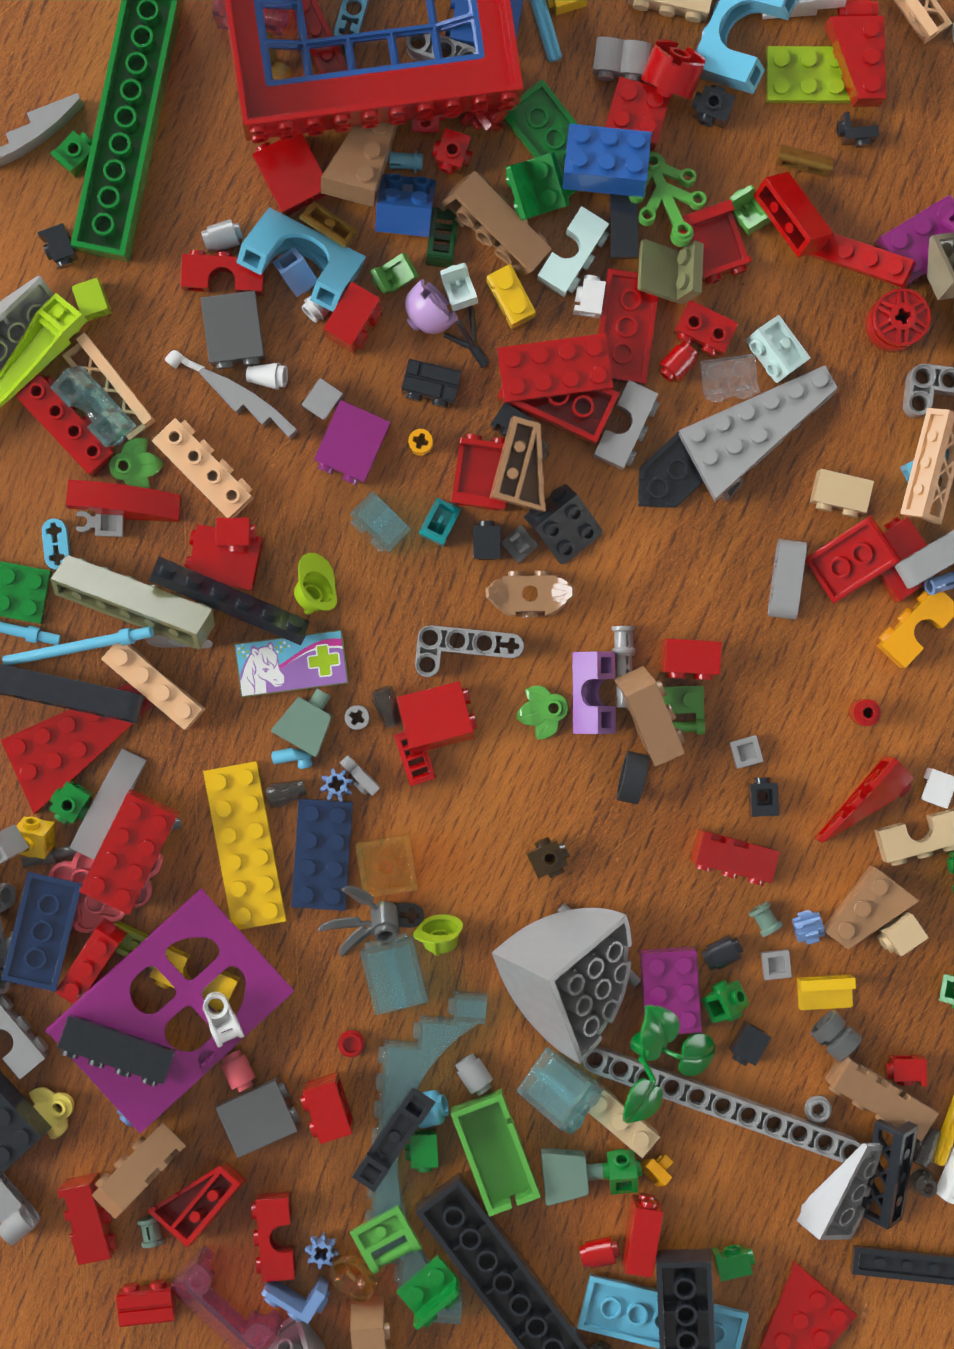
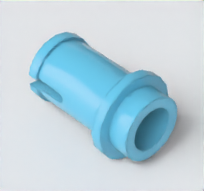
(408, 161)

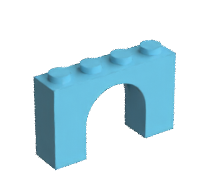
(729, 66)
(278, 234)

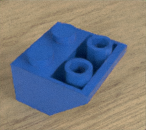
(405, 205)

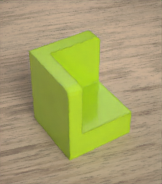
(91, 299)

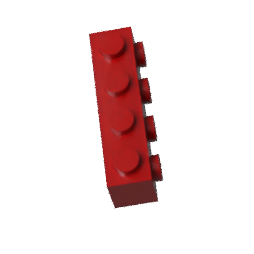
(65, 424)

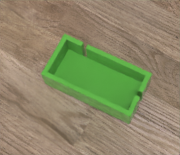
(495, 1152)

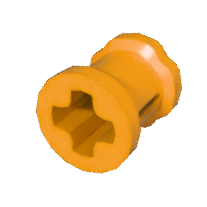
(416, 434)

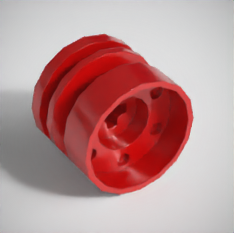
(894, 335)

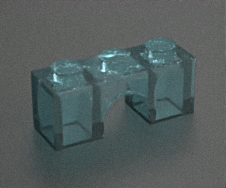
(80, 390)

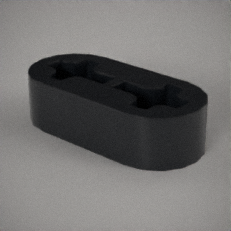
(403, 907)

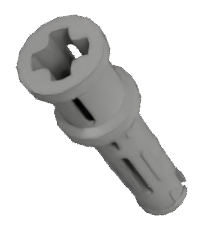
(623, 651)

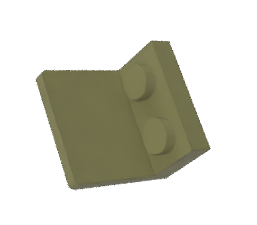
(671, 272)

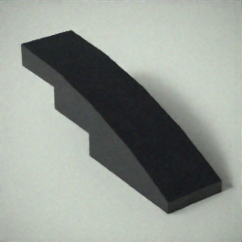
(623, 227)

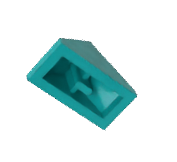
(439, 522)

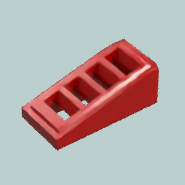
(408, 769)

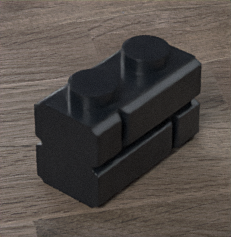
(431, 383)

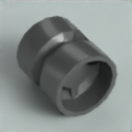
(839, 1039)

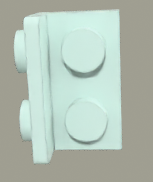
(777, 349)

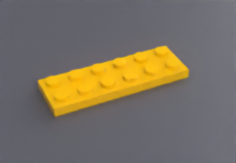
(245, 845)

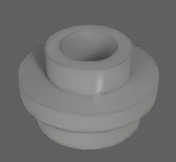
(823, 1115)

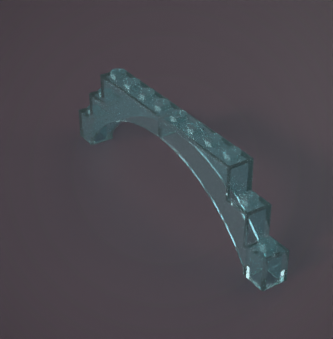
(403, 1068)

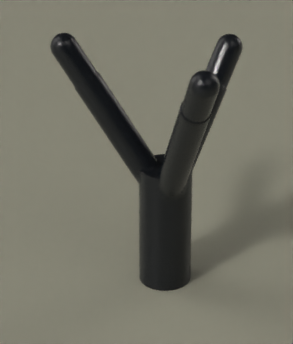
(471, 343)

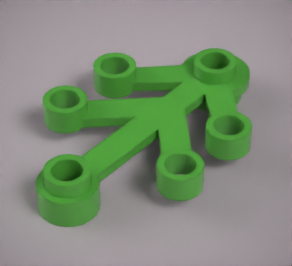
(667, 193)

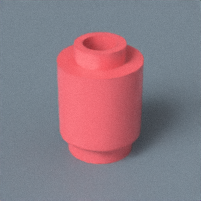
(237, 1070)

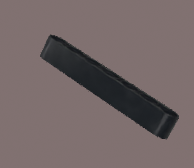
(70, 694)

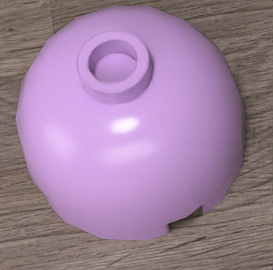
(428, 309)

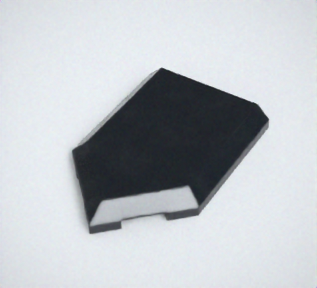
(668, 476)

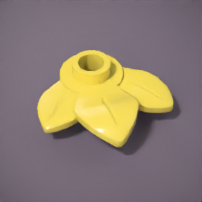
(46, 1105)

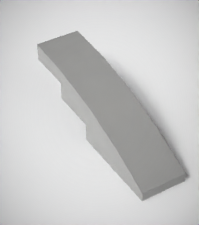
(43, 125)
(240, 398)
(107, 802)

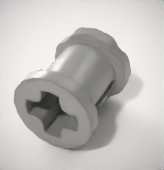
(349, 719)

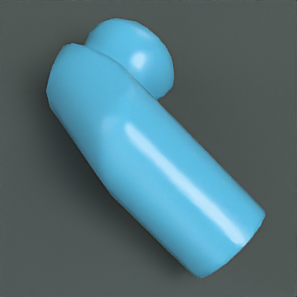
(292, 754)

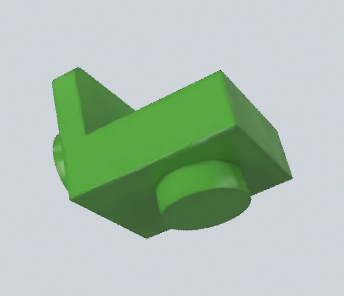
(748, 211)
(394, 274)

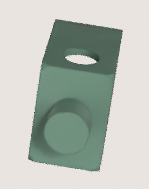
(306, 723)
(567, 1174)

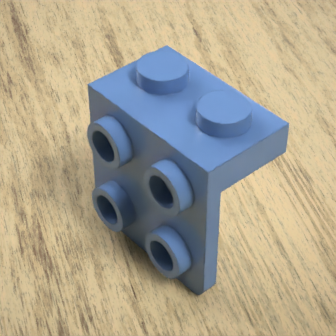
(298, 1306)

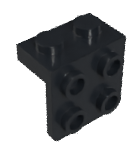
(565, 525)

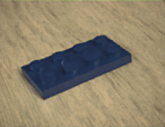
(322, 854)
(42, 931)

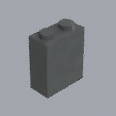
(233, 329)
(258, 1116)

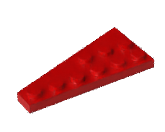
(61, 749)
(806, 1315)

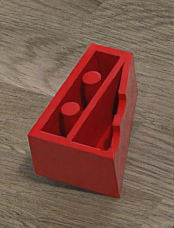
(734, 857)

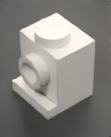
(590, 297)

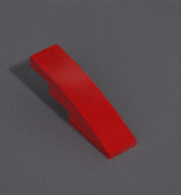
(123, 500)

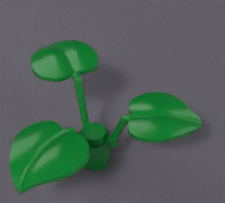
(657, 1030)

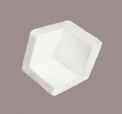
(938, 788)

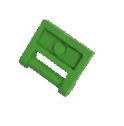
(687, 700)
(382, 1231)

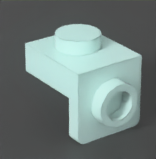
(458, 287)

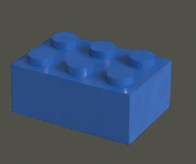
(606, 160)

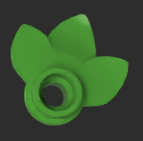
(139, 463)
(538, 711)

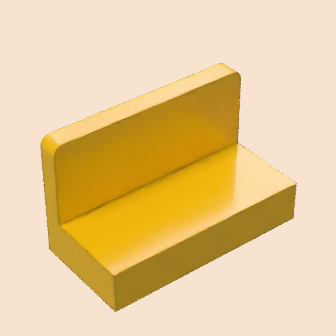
(825, 992)

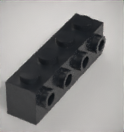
(116, 1049)

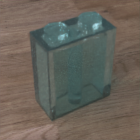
(393, 974)
(560, 1090)

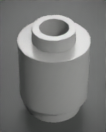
(222, 236)
(474, 1074)

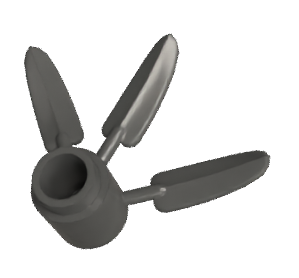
(383, 922)

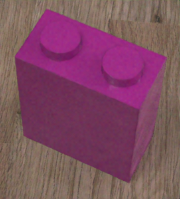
(352, 443)

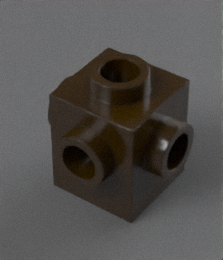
(544, 867)

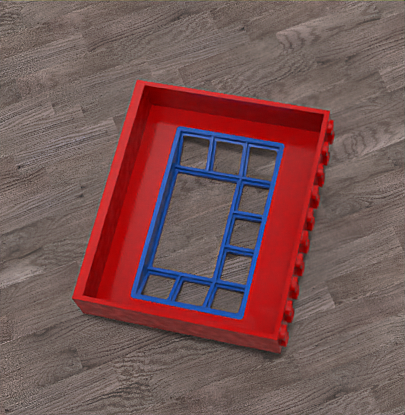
(371, 94)

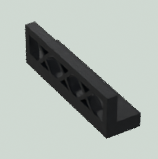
(898, 1173)

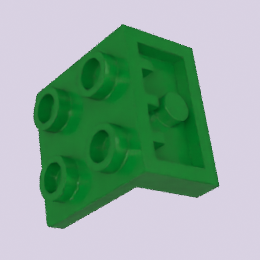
(537, 186)
(430, 1291)

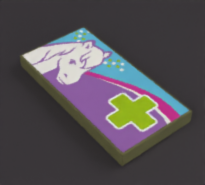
(285, 666)

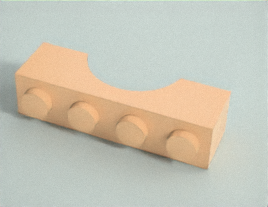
(154, 685)

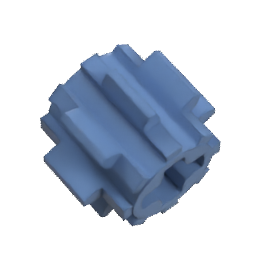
(329, 782)
(808, 927)
(321, 1258)

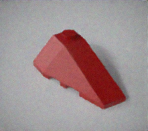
(878, 789)

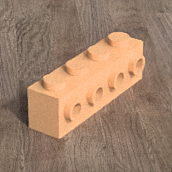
(203, 469)

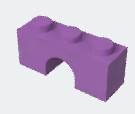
(589, 712)

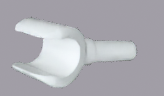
(174, 358)

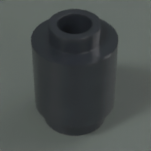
(722, 952)

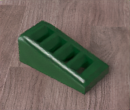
(437, 254)

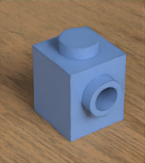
(295, 272)

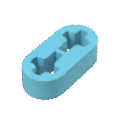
(49, 542)

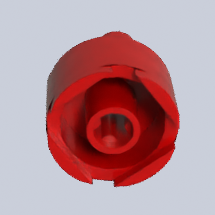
(673, 69)

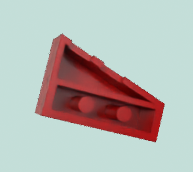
(860, 51)
(198, 1204)
(88, 1220)

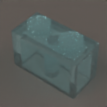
(380, 523)

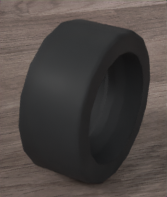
(632, 777)

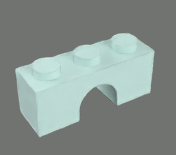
(562, 273)

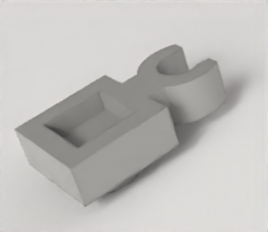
(104, 524)
(364, 781)

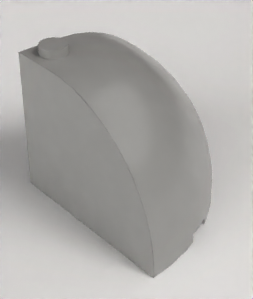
(569, 975)

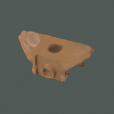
(552, 593)

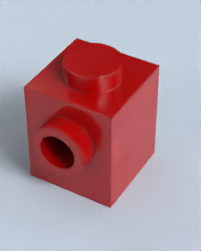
(235, 533)

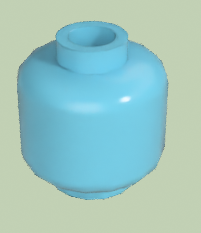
(438, 1112)

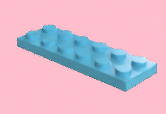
(631, 1314)

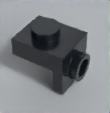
(858, 136)

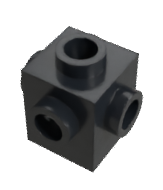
(712, 106)

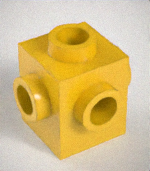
(38, 835)

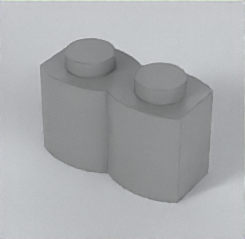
(620, 58)

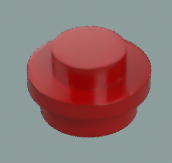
(351, 1043)

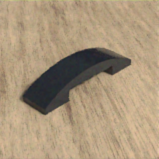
(393, 1138)

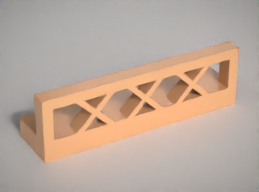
(921, 21)
(112, 377)
(929, 465)

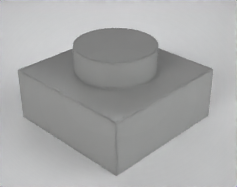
(746, 751)
(776, 964)

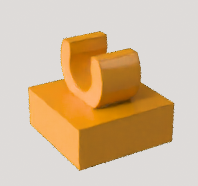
(656, 1169)

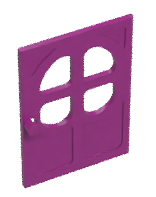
(111, 1005)

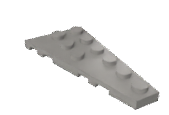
(743, 435)

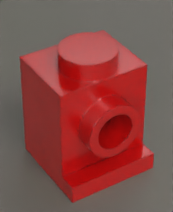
(906, 1069)

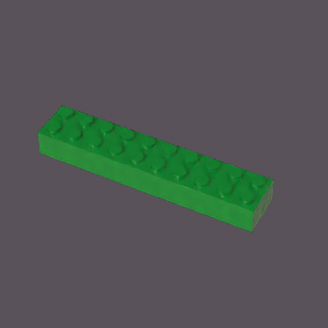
(126, 128)

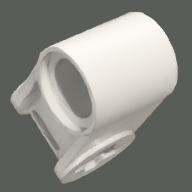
(222, 1020)

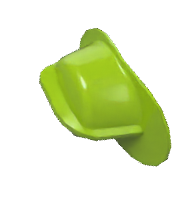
(316, 584)
(439, 933)

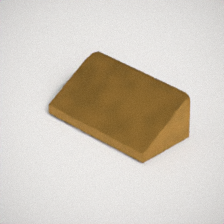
(804, 161)
(329, 225)

